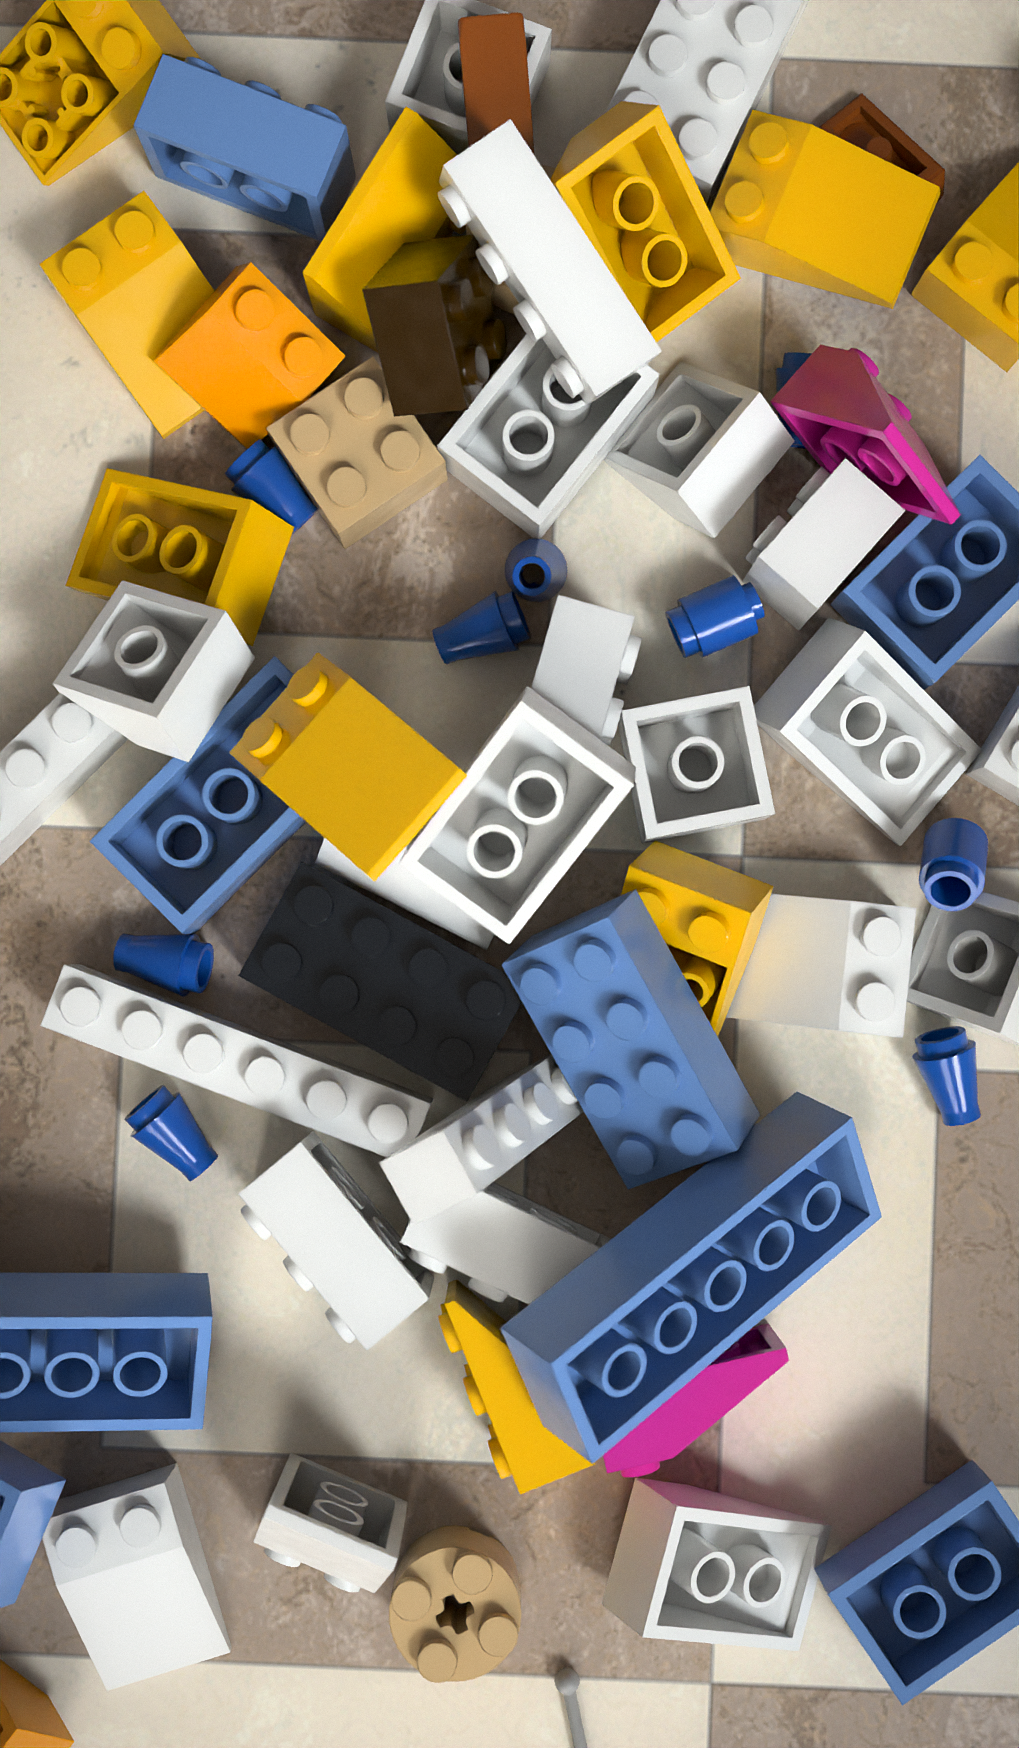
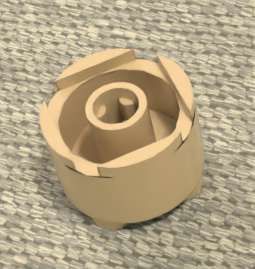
(447, 1640)

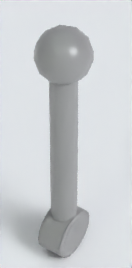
(567, 1683)

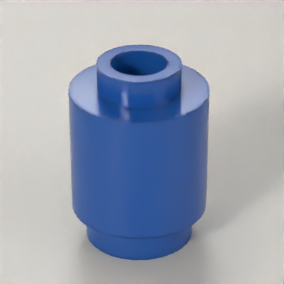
(715, 617)
(953, 863)

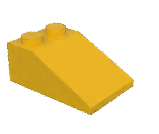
(821, 210)
(977, 276)
(132, 295)
(182, 544)
(347, 765)

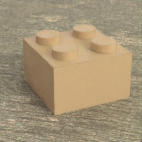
(356, 455)

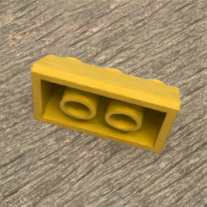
(387, 208)
(645, 215)

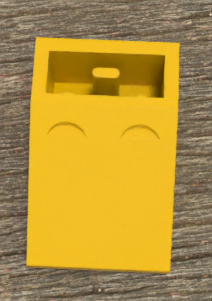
(81, 77)
(705, 918)
(495, 1387)

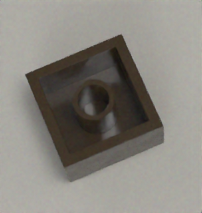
(434, 325)

